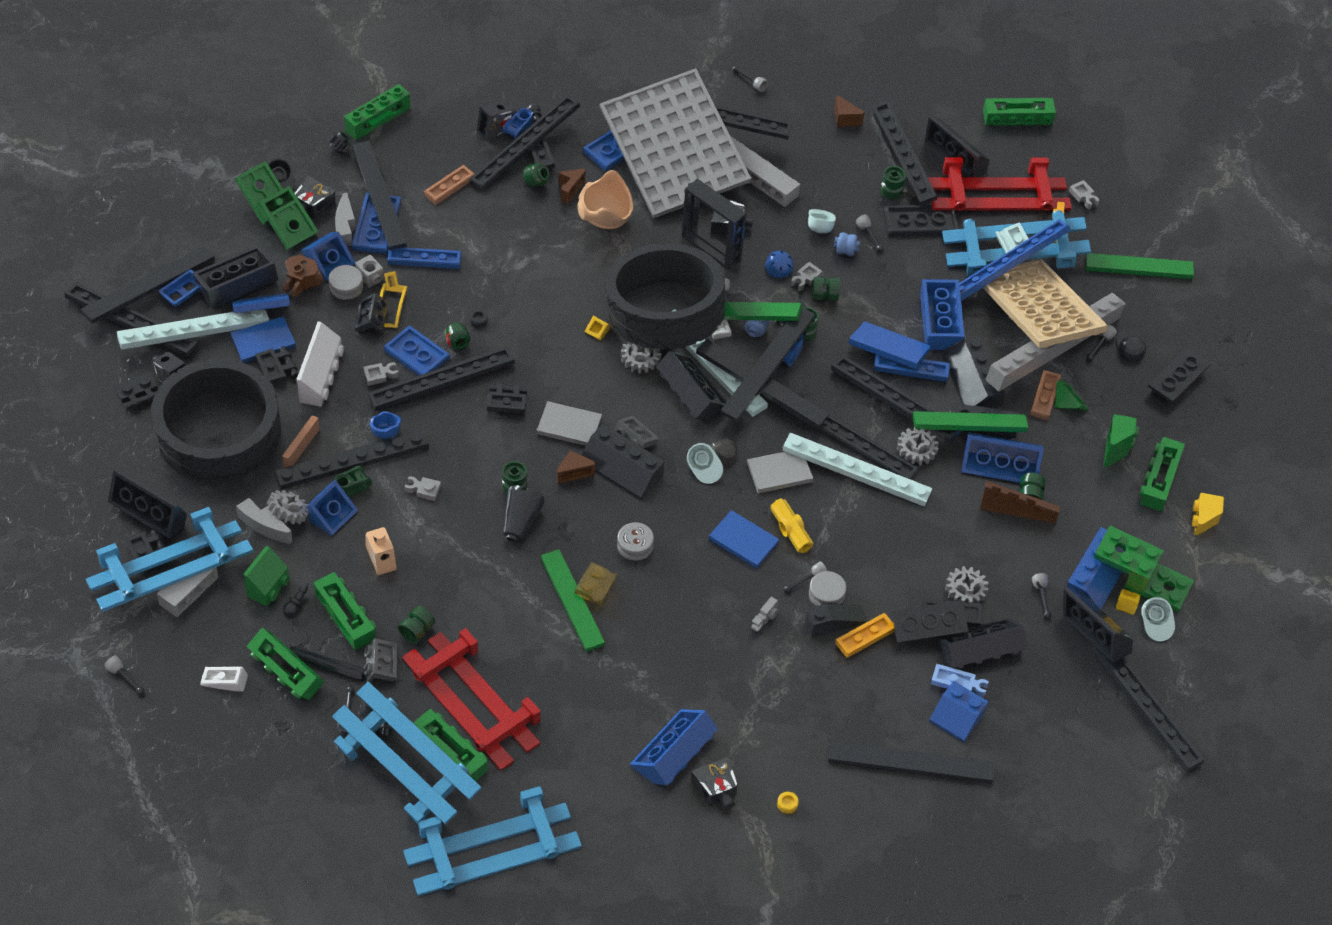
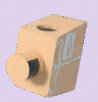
(378, 544)

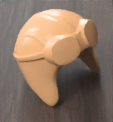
(606, 202)

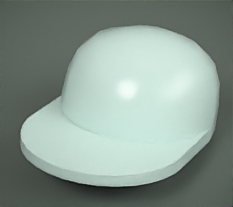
(821, 221)
(704, 463)
(1158, 619)

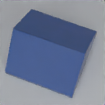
(331, 509)

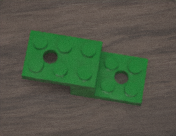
(276, 205)
(1143, 566)

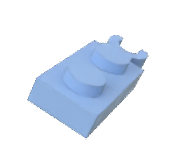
(944, 676)

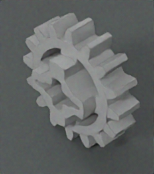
(640, 357)
(926, 449)
(287, 507)
(966, 585)

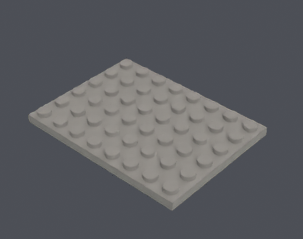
(672, 138)

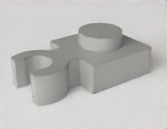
(1085, 193)
(806, 275)
(377, 373)
(425, 488)
(767, 612)

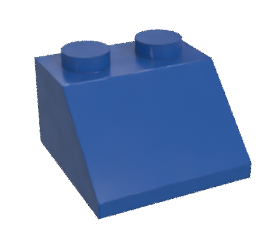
(329, 253)
(959, 711)

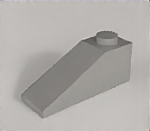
(180, 595)

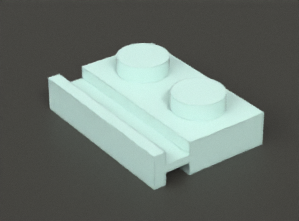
(1011, 237)

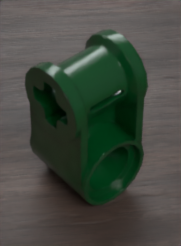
(352, 482)

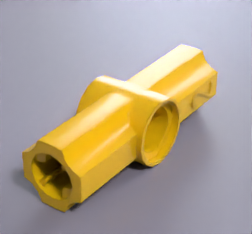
(791, 525)

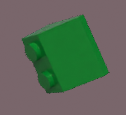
(1120, 438)
(266, 577)

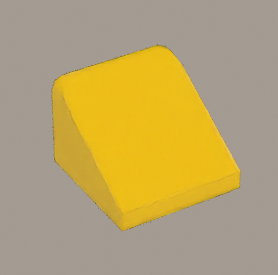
(597, 328)
(1128, 601)

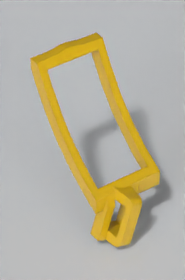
(396, 288)

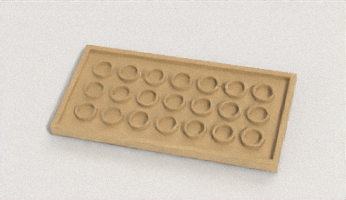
(1044, 305)

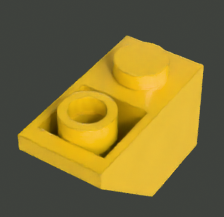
(1208, 512)

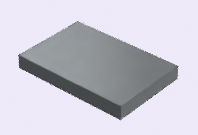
(568, 423)
(778, 471)

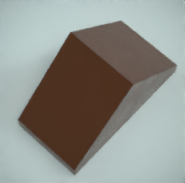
(846, 113)
(575, 467)

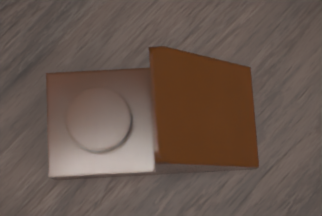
(571, 182)

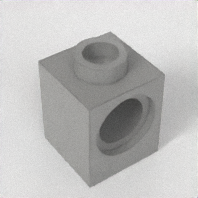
(371, 270)

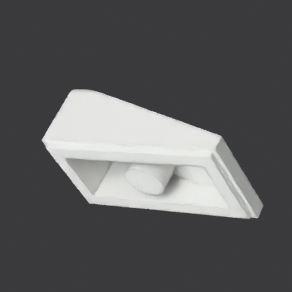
(225, 678)

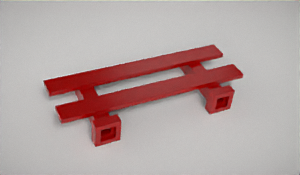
(957, 185)
(509, 722)

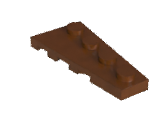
(1010, 502)

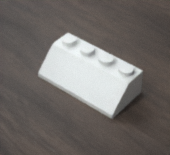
(319, 366)

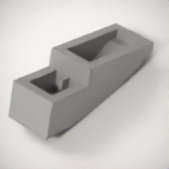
(345, 220)
(263, 521)

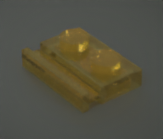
(595, 583)

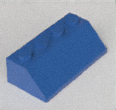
(941, 313)
(1000, 457)
(1095, 577)
(674, 746)

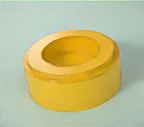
(787, 802)

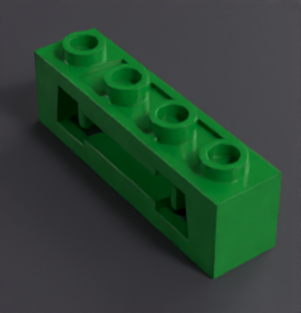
(1019, 111)
(377, 112)
(1155, 496)
(362, 629)
(262, 645)
(433, 723)

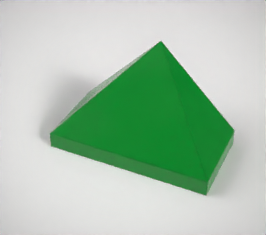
(1067, 398)

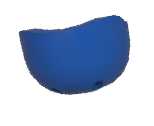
(781, 261)
(385, 425)

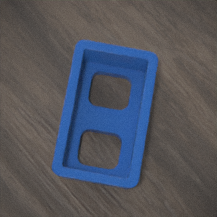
(177, 286)

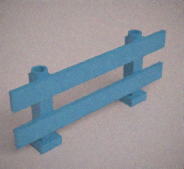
(977, 259)
(120, 573)
(362, 733)
(438, 848)

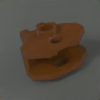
(301, 275)

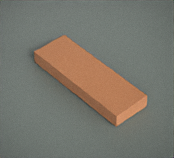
(449, 185)
(1045, 395)
(301, 442)

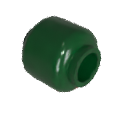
(536, 175)
(457, 336)

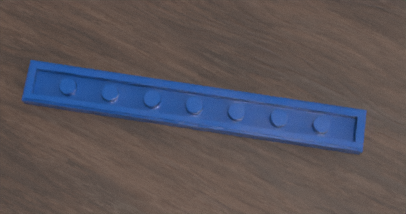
(1013, 258)

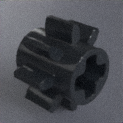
(339, 142)

